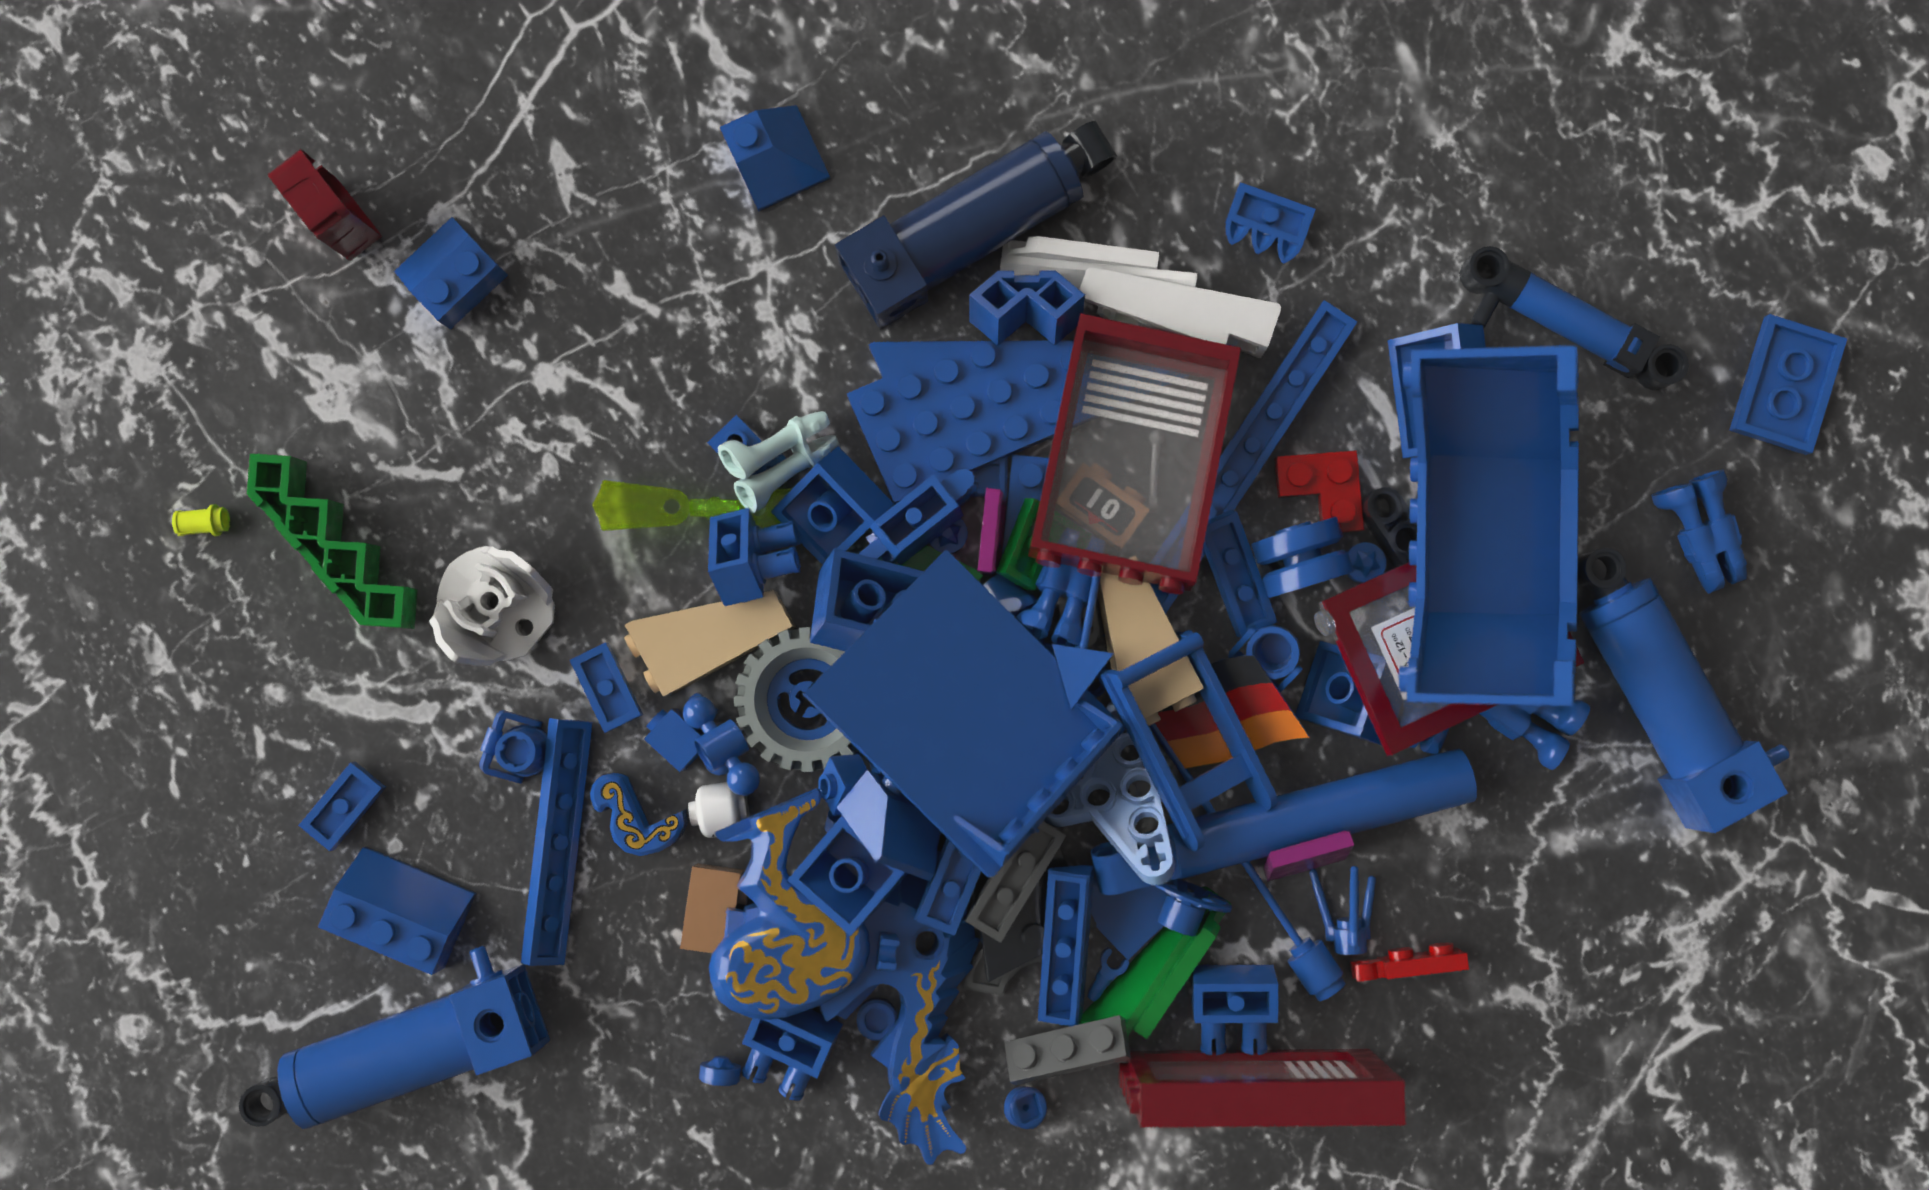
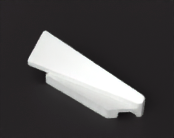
(1074, 257)
(1182, 309)

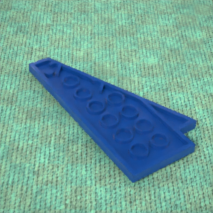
(957, 405)

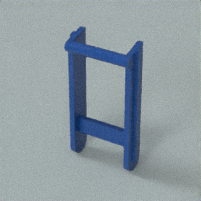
(1242, 767)

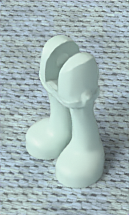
(744, 460)

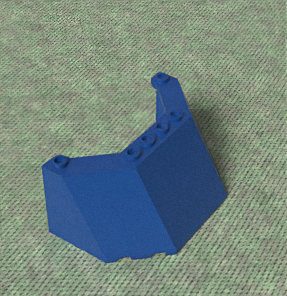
(1494, 526)

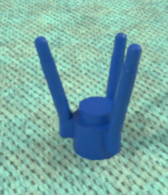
(1351, 932)

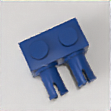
(739, 555)
(1234, 996)
(796, 1040)

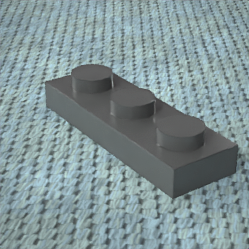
(1010, 888)
(1067, 1050)

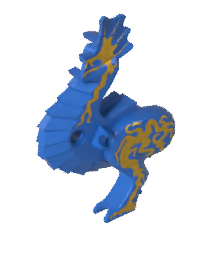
(792, 958)

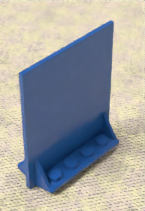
(964, 713)

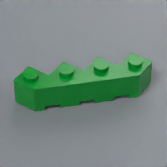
(315, 531)

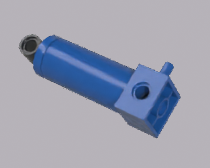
(1710, 769)
(406, 1050)

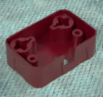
(324, 205)

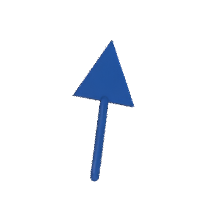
(1080, 665)

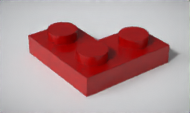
(1331, 477)

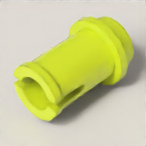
(209, 520)

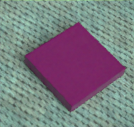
(992, 532)
(1308, 855)

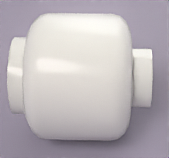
(717, 808)

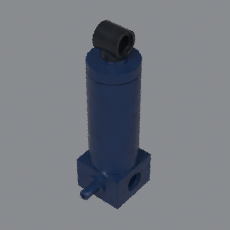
(904, 259)

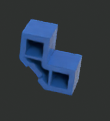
(1041, 300)

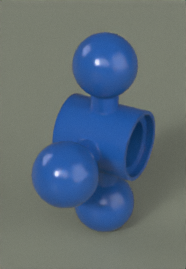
(721, 746)

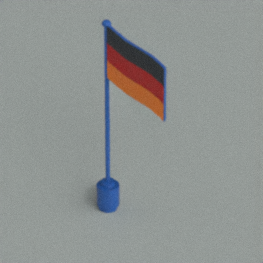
(1195, 740)

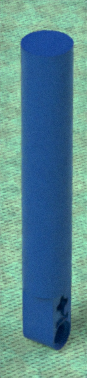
(1304, 815)

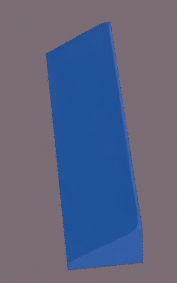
(1065, 944)

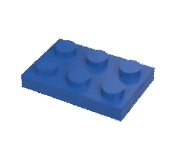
(1788, 384)

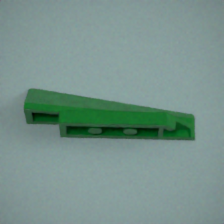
(1155, 977)

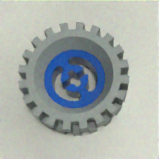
(760, 712)

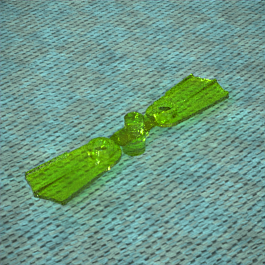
(642, 506)

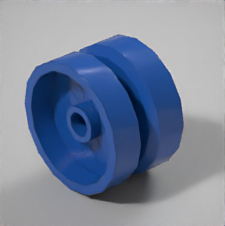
(1301, 556)

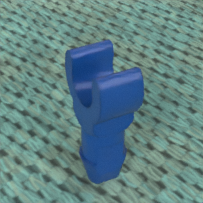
(1105, 975)

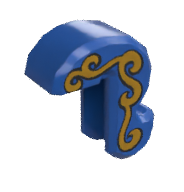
(628, 821)

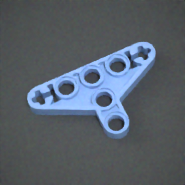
(1122, 811)

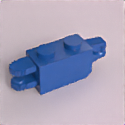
(920, 517)

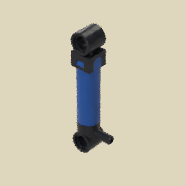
(1623, 347)

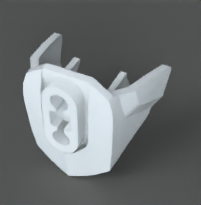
(469, 626)

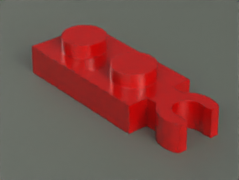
(1404, 963)

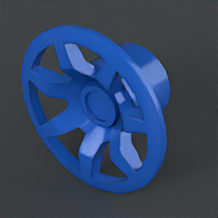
(1185, 910)

